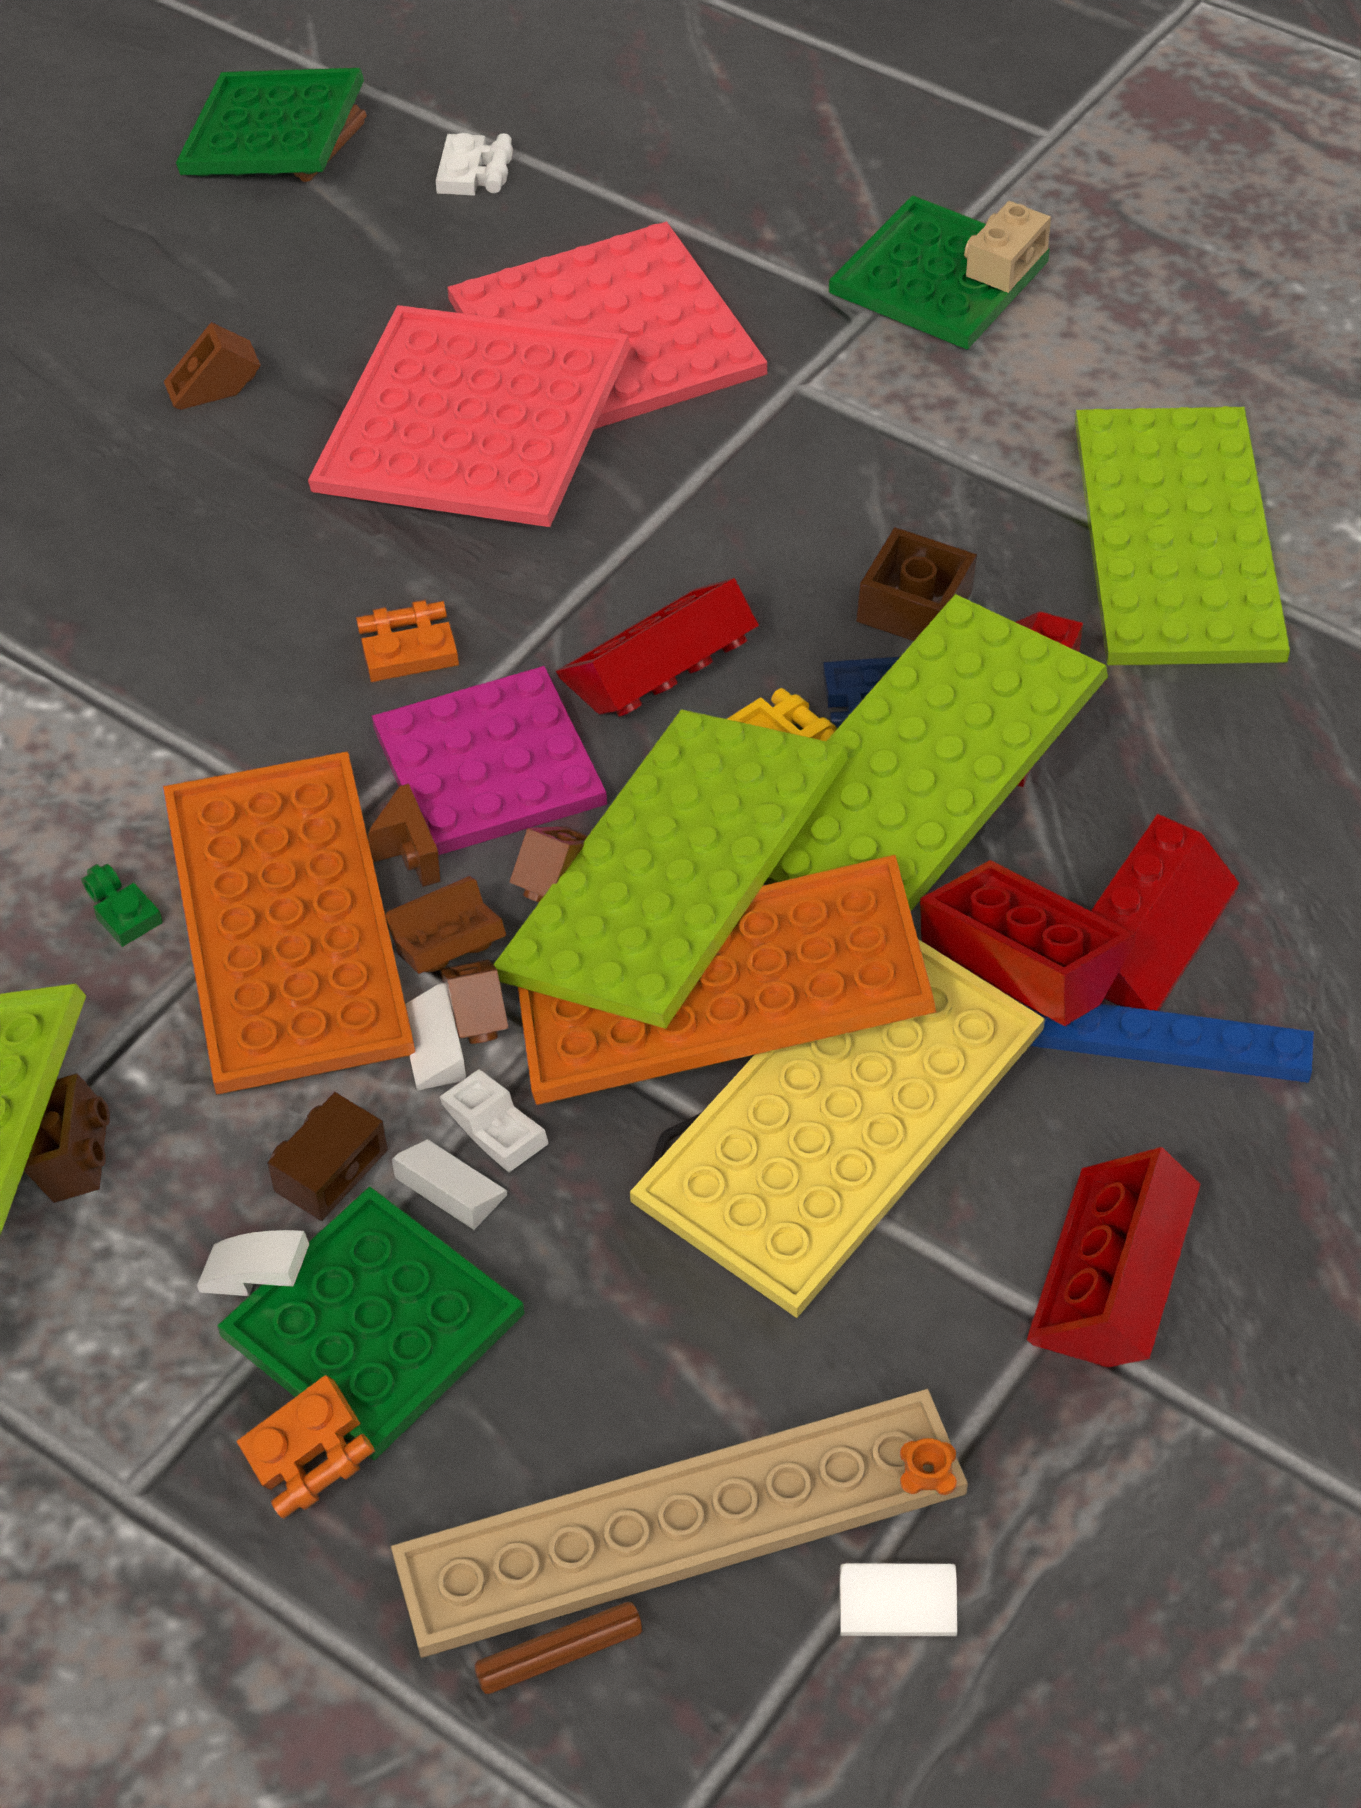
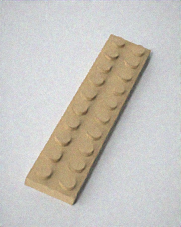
(665, 1524)

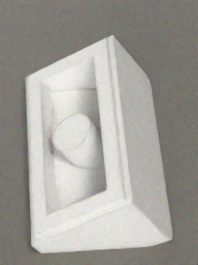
(436, 1041)
(448, 1182)
(898, 1599)

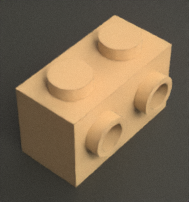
(1007, 246)

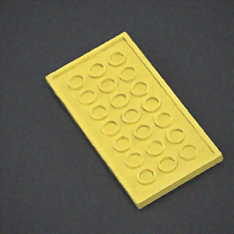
(832, 1134)

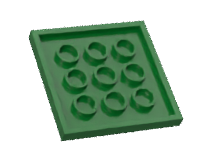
(270, 122)
(919, 277)
(377, 1313)

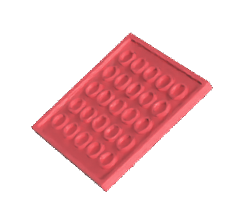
(637, 286)
(471, 415)

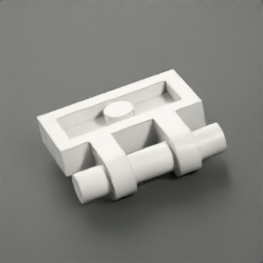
(462, 164)

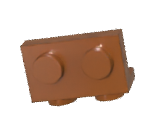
(444, 926)

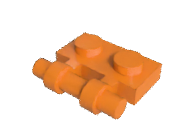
(409, 650)
(298, 1434)

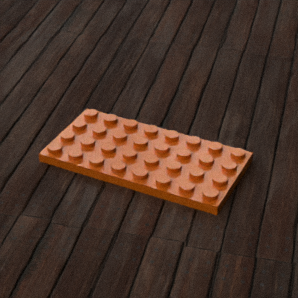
(286, 923)
(796, 969)

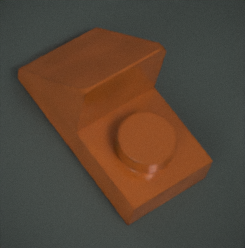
(404, 832)

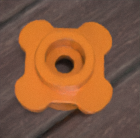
(933, 1453)

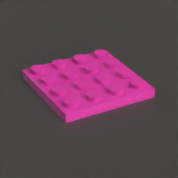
(490, 759)

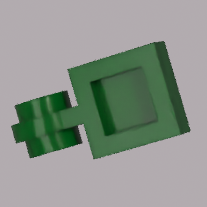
(122, 913)

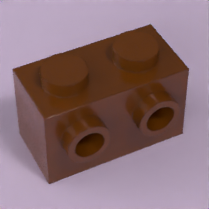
(70, 1141)
(327, 1155)

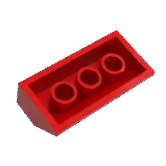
(660, 648)
(1171, 900)
(1026, 940)
(1116, 1259)

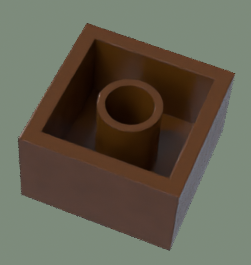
(912, 583)

